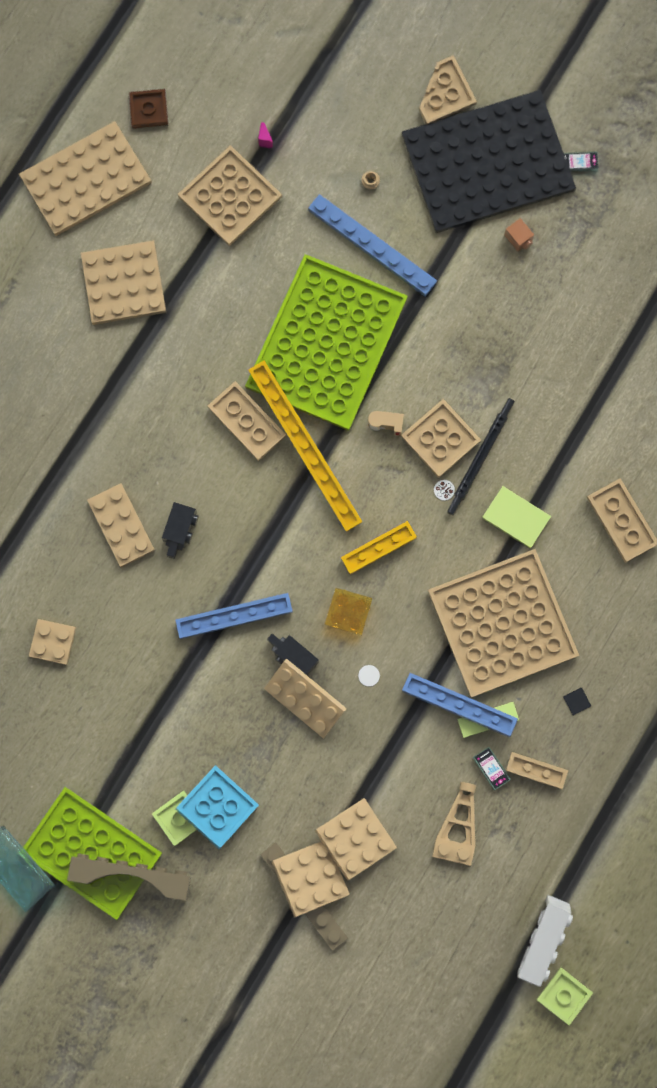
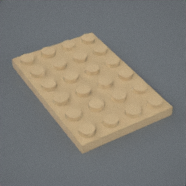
(85, 178)

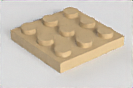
(441, 438)
(355, 839)
(310, 879)

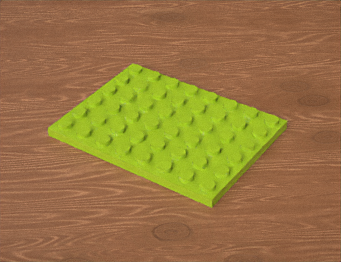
(329, 340)

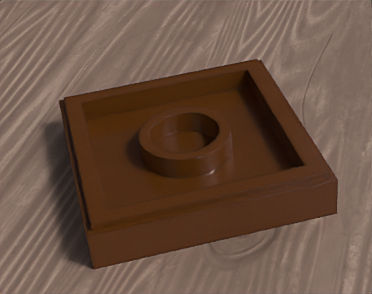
(148, 108)

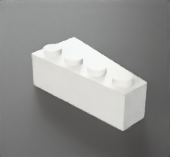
(545, 941)

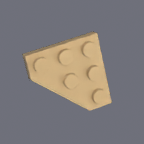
(446, 92)

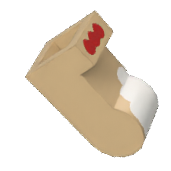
(386, 420)

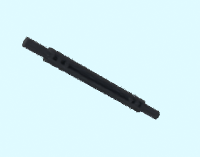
(480, 457)

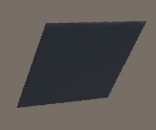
(577, 701)

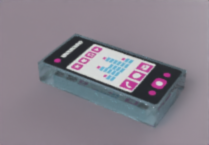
(582, 161)

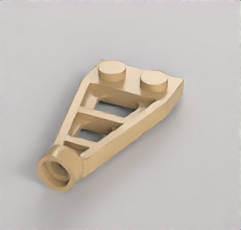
(452, 850)

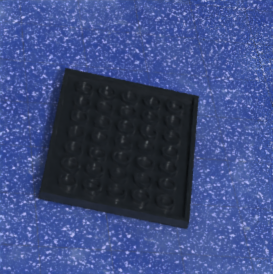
(488, 161)

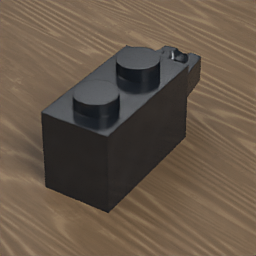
(178, 528)
(292, 650)

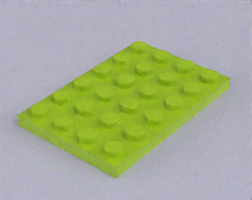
(81, 828)

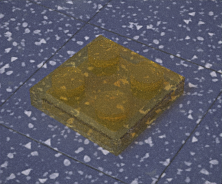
(348, 611)

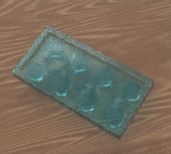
(20, 873)

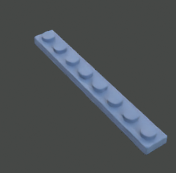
(372, 245)

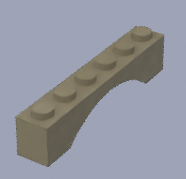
(87, 871)

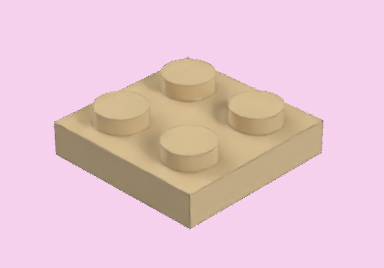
(52, 642)

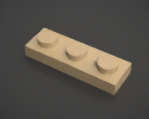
(536, 770)

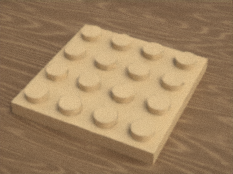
(229, 195)
(123, 282)

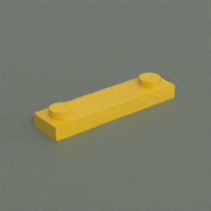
(378, 547)

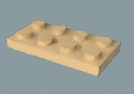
(246, 421)
(622, 520)
(121, 525)
(305, 698)

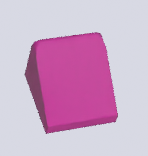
(264, 137)

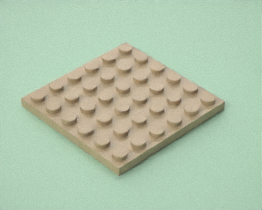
(503, 623)

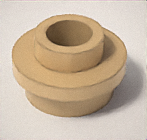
(370, 175)

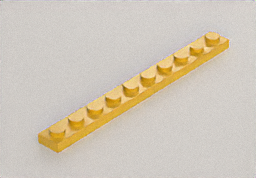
(305, 446)

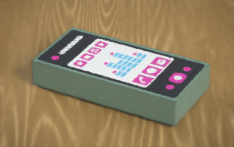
(491, 768)

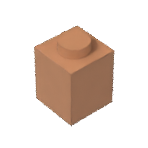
(519, 235)

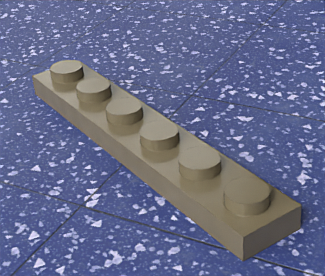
(319, 917)

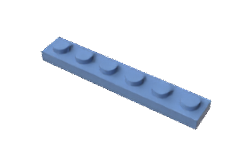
(234, 616)
(460, 705)

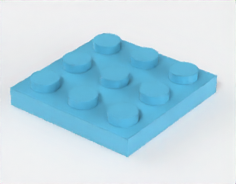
(217, 807)

